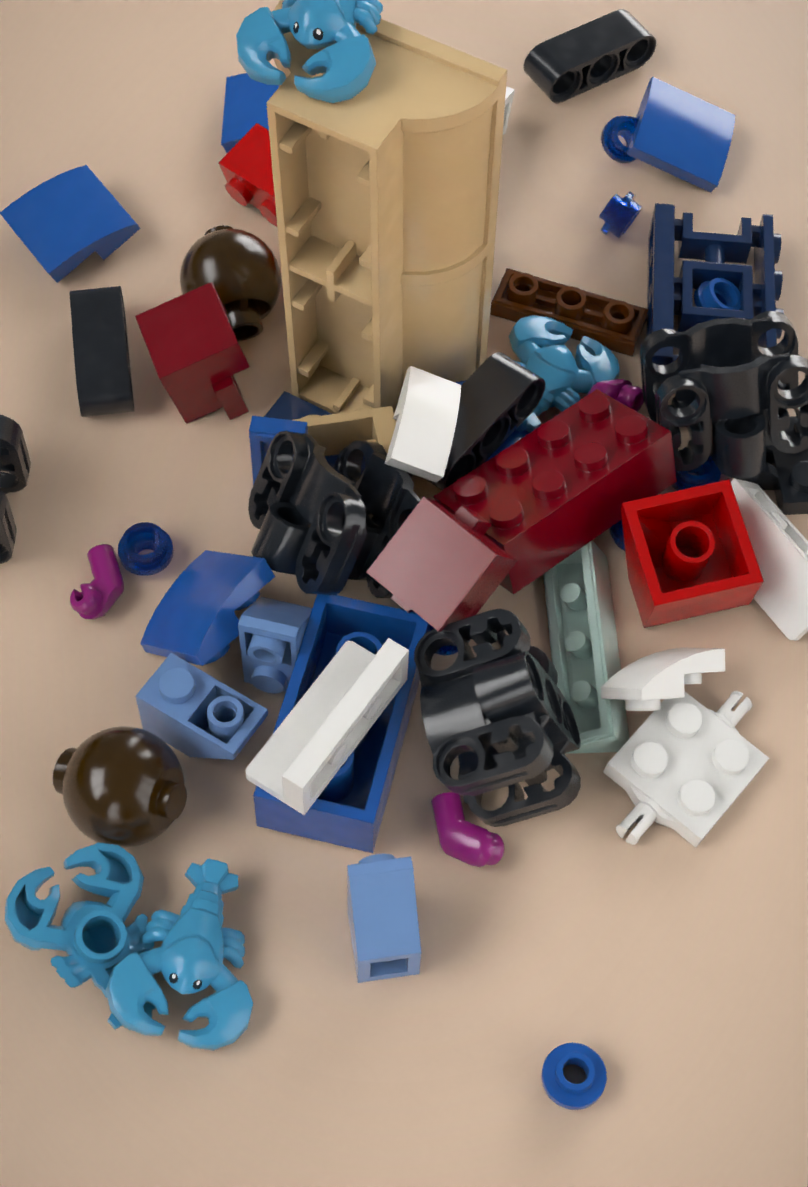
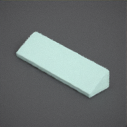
(586, 646)

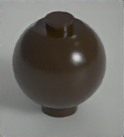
(242, 273)
(121, 786)

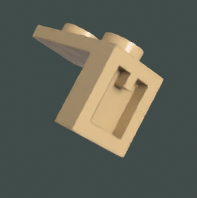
(342, 429)

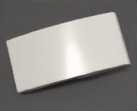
(424, 424)
(662, 676)

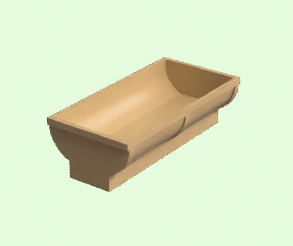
(387, 219)

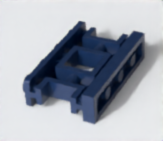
(674, 295)

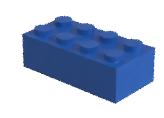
(356, 797)

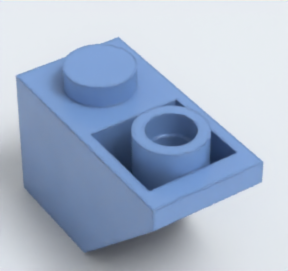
(271, 641)
(197, 711)
(383, 917)

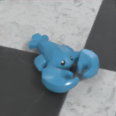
(315, 24)
(542, 349)
(90, 930)
(189, 963)

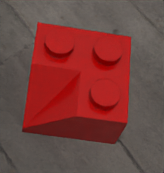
(688, 554)

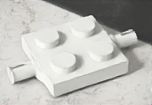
(685, 767)

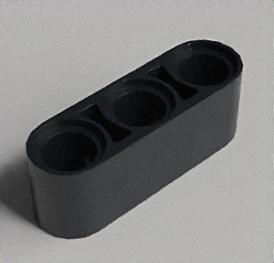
(589, 55)
(101, 351)
(490, 410)

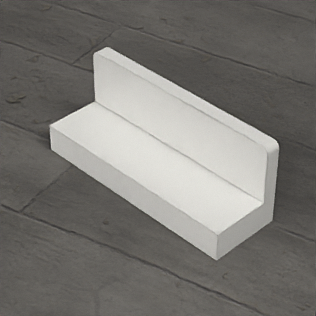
(781, 559)
(328, 723)

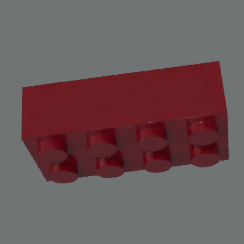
(565, 483)

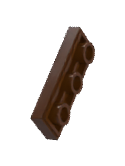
(588, 314)

